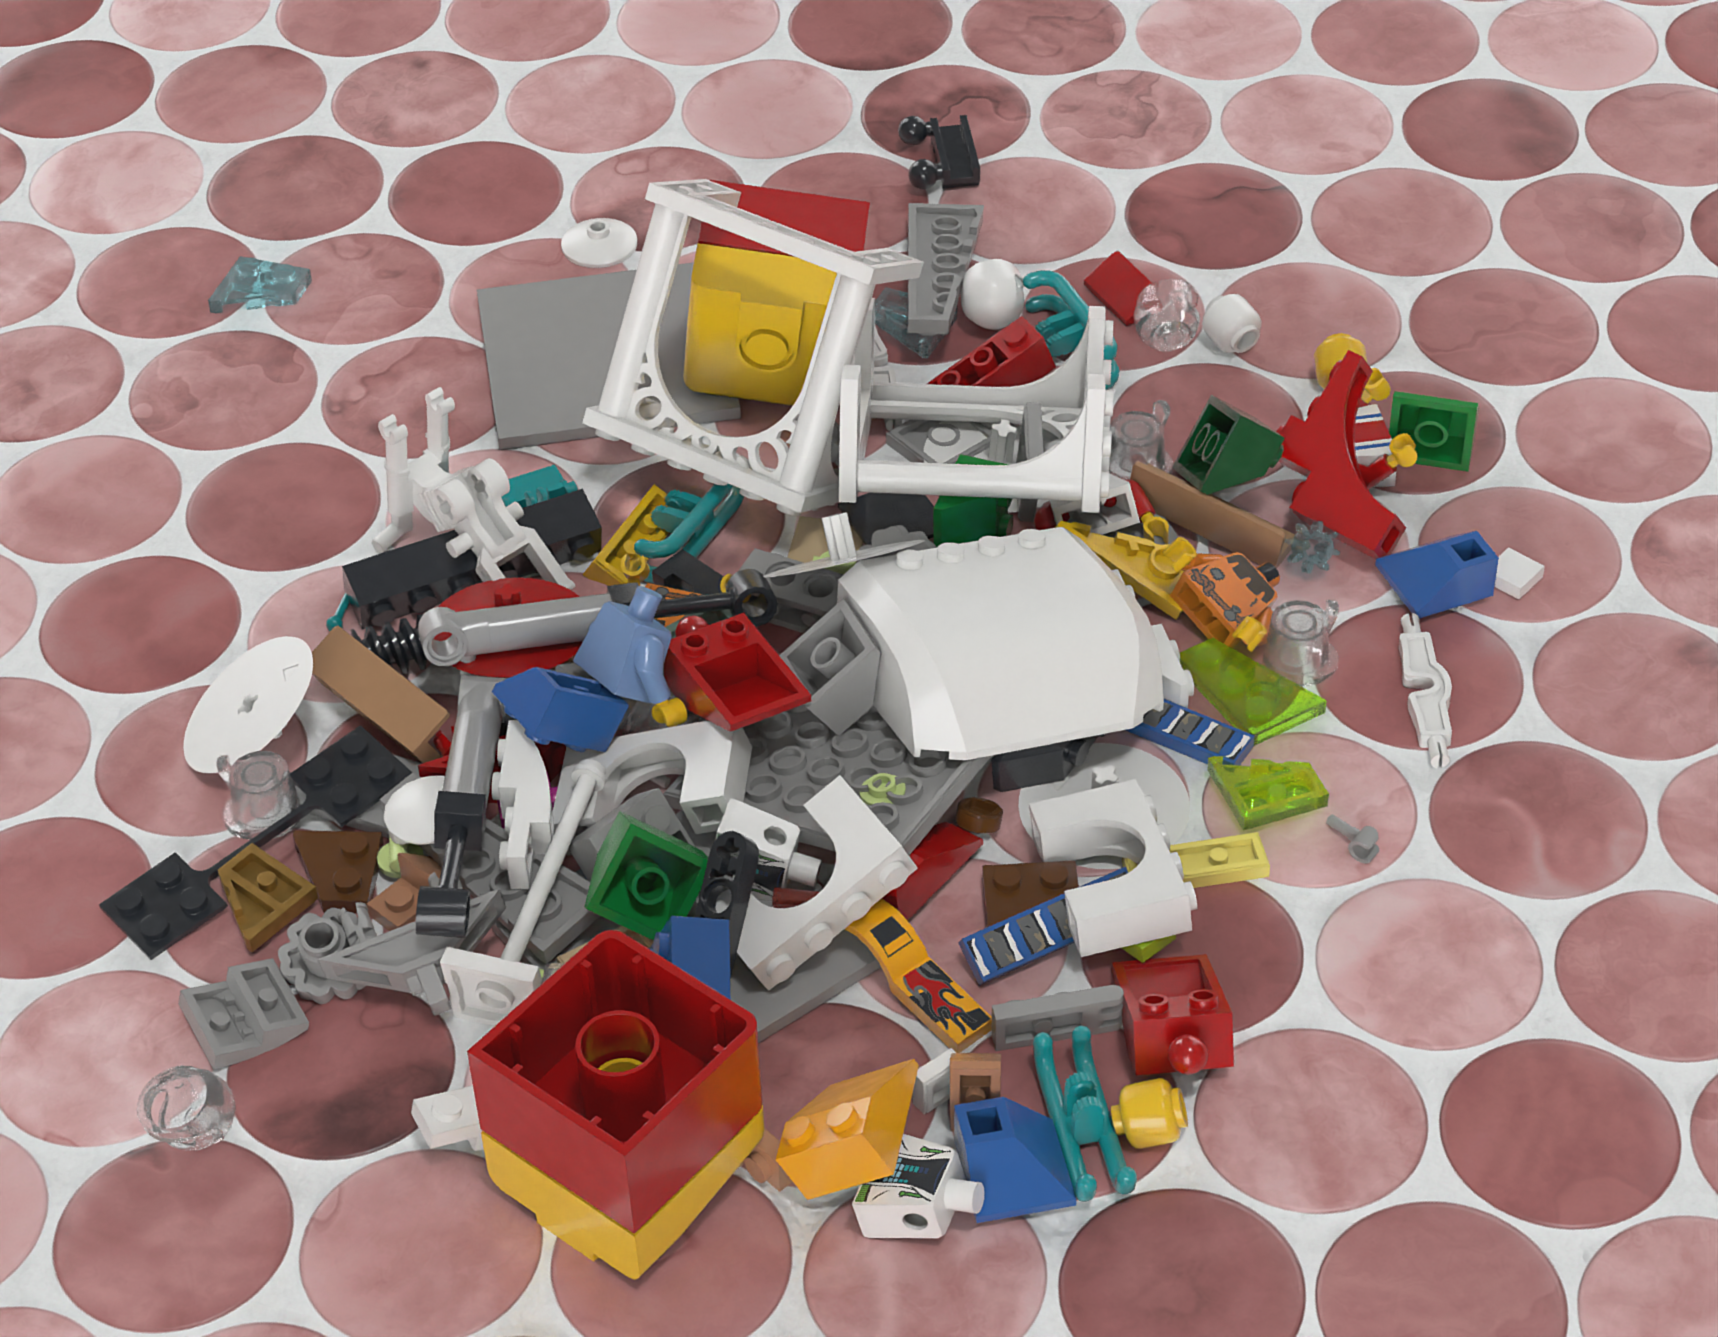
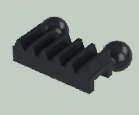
(953, 152)

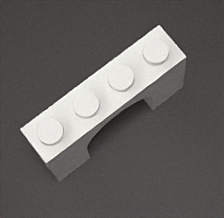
(707, 755)
(1122, 823)
(865, 870)

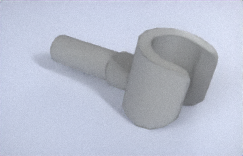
(1362, 842)

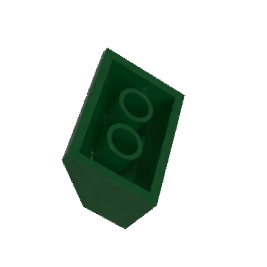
(1227, 448)

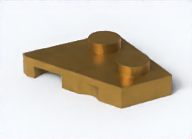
(263, 894)

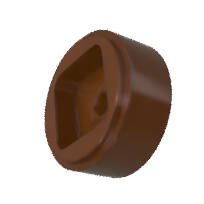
(979, 815)

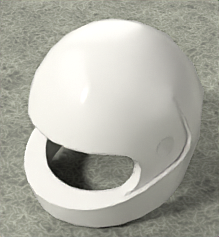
(992, 294)

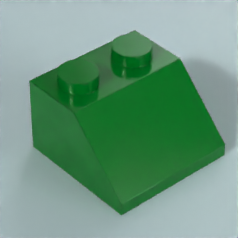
(1438, 426)
(971, 518)
(644, 876)

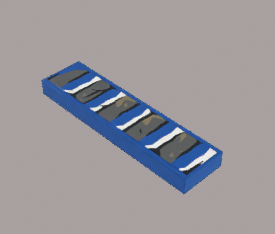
(1194, 734)
(1022, 937)

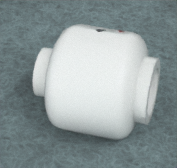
(1232, 323)

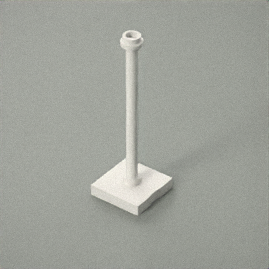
(491, 987)

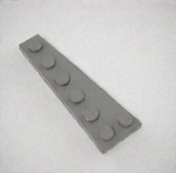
(945, 242)
(563, 912)

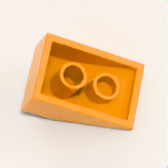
(848, 1131)

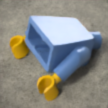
(628, 655)

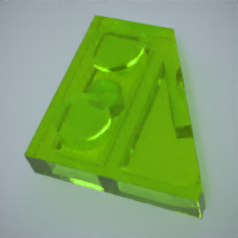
(1268, 790)

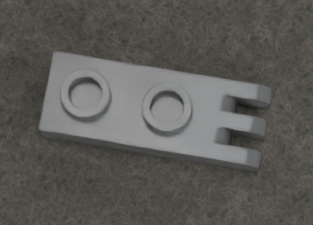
(1058, 1015)

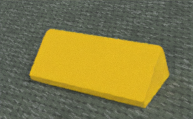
(637, 526)

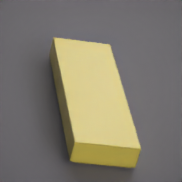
(1220, 860)

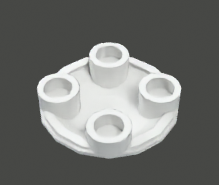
(411, 811)

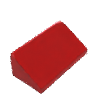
(1117, 285)

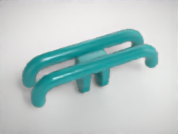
(1066, 328)
(689, 519)
(1081, 1115)

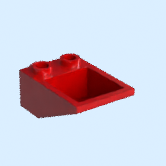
(729, 673)
(1174, 1015)

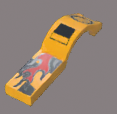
(919, 980)

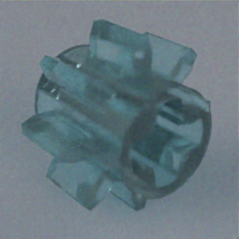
(1301, 543)

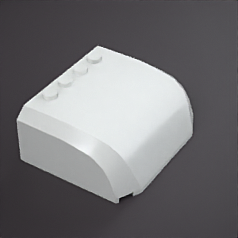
(1004, 644)

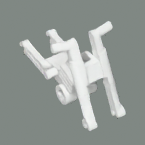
(461, 500)

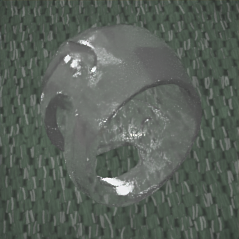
(1166, 316)
(195, 1109)

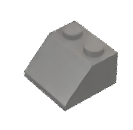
(836, 666)

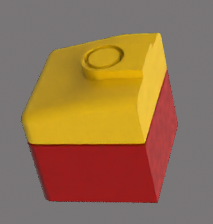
(760, 308)
(618, 1100)

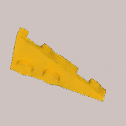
(1139, 563)

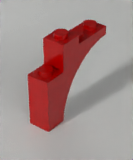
(1326, 455)

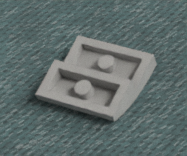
(243, 1014)

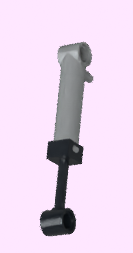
(569, 619)
(462, 805)

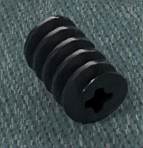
(395, 646)

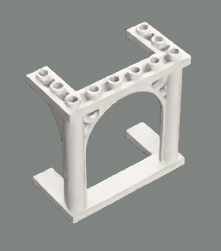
(1071, 405)
(804, 470)

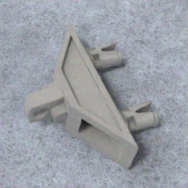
(403, 959)

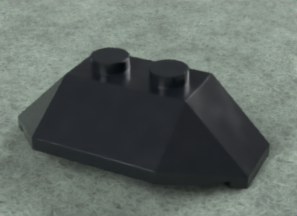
(1039, 764)

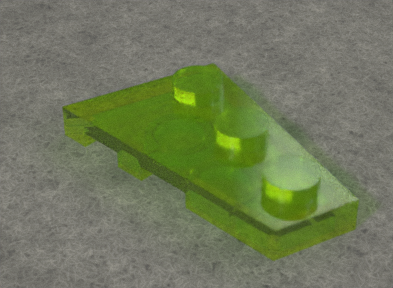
(1249, 692)

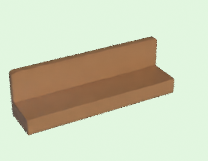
(1212, 516)
(379, 693)

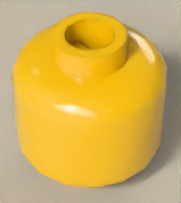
(1333, 350)
(1150, 1113)

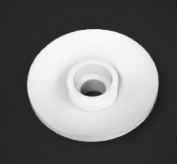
(599, 243)

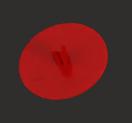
(505, 593)

